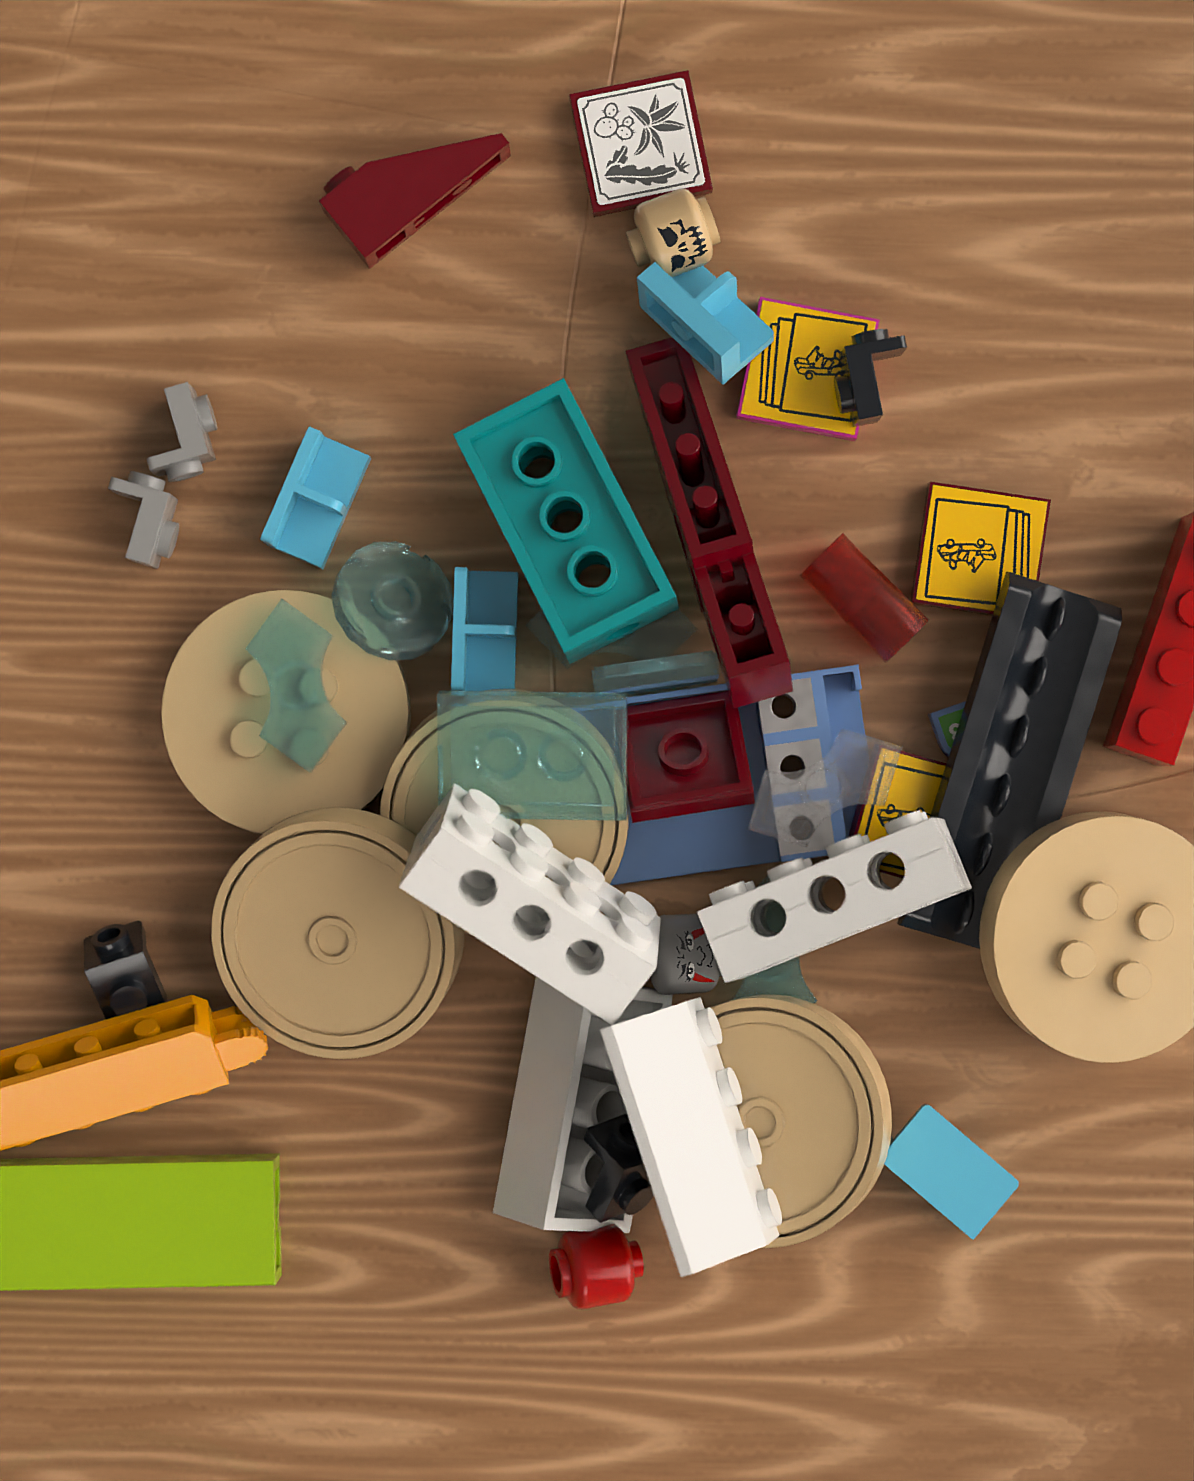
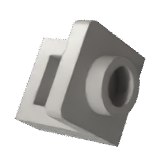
(192, 420)
(154, 530)

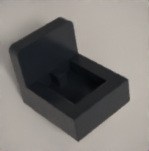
(858, 386)
(122, 970)
(623, 1178)

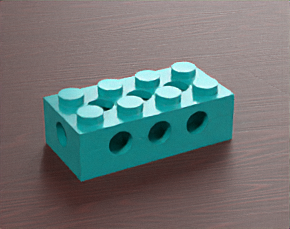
(581, 481)

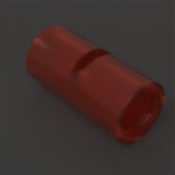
(864, 597)

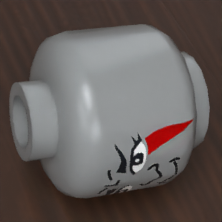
(684, 957)

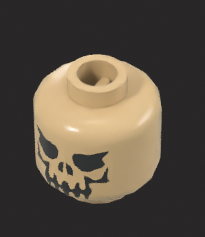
(674, 232)

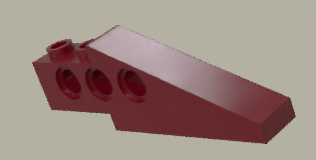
(710, 523)

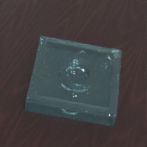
(657, 674)

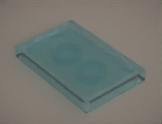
(536, 751)

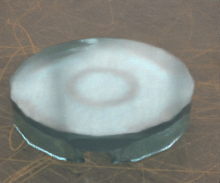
(392, 601)

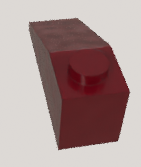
(402, 193)

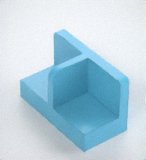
(705, 317)
(315, 498)
(484, 630)
(949, 1170)

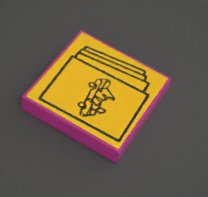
(794, 376)

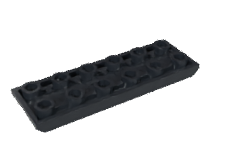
(1018, 736)

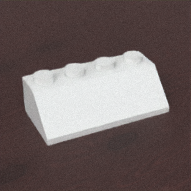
(558, 1094)
(692, 1135)

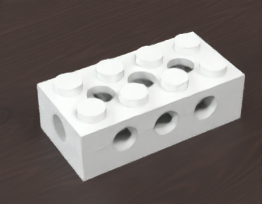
(523, 914)
(738, 921)

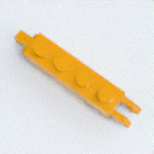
(121, 1067)

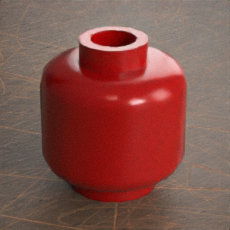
(595, 1267)

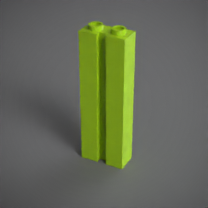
(140, 1222)

